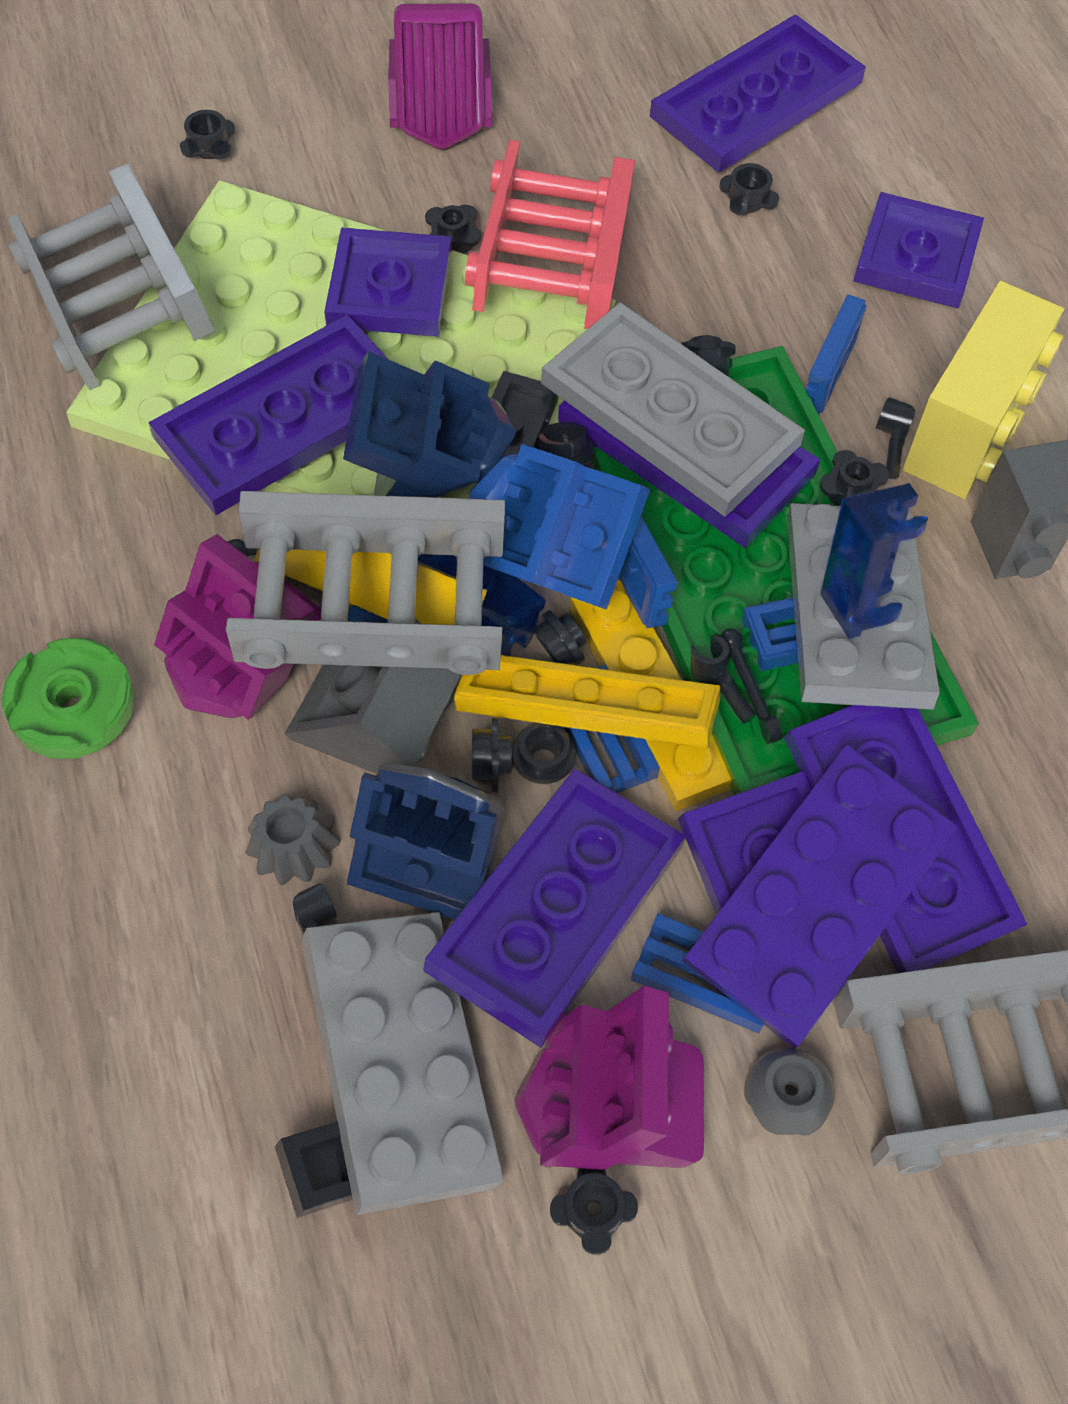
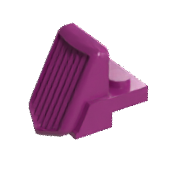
(439, 73)
(197, 640)
(615, 1089)

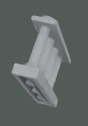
(159, 269)
(369, 524)
(949, 998)

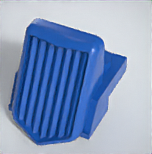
(562, 523)

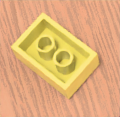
(982, 389)

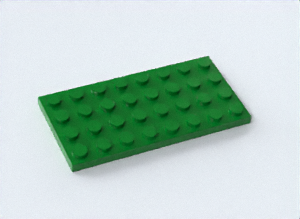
(723, 578)

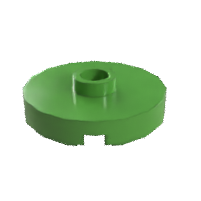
(61, 672)

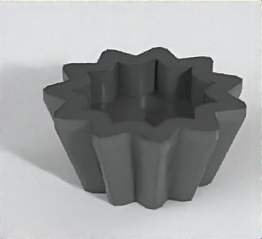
(291, 839)

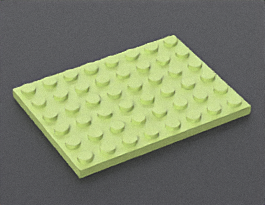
(266, 285)

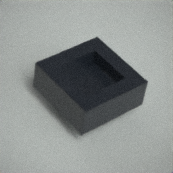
(314, 1169)

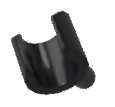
(895, 420)
(716, 673)
(313, 907)

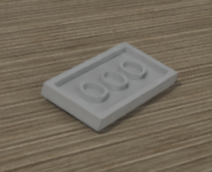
(672, 408)
(883, 665)
(399, 1065)

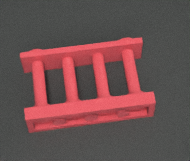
(597, 256)

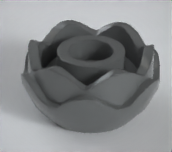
(787, 1113)

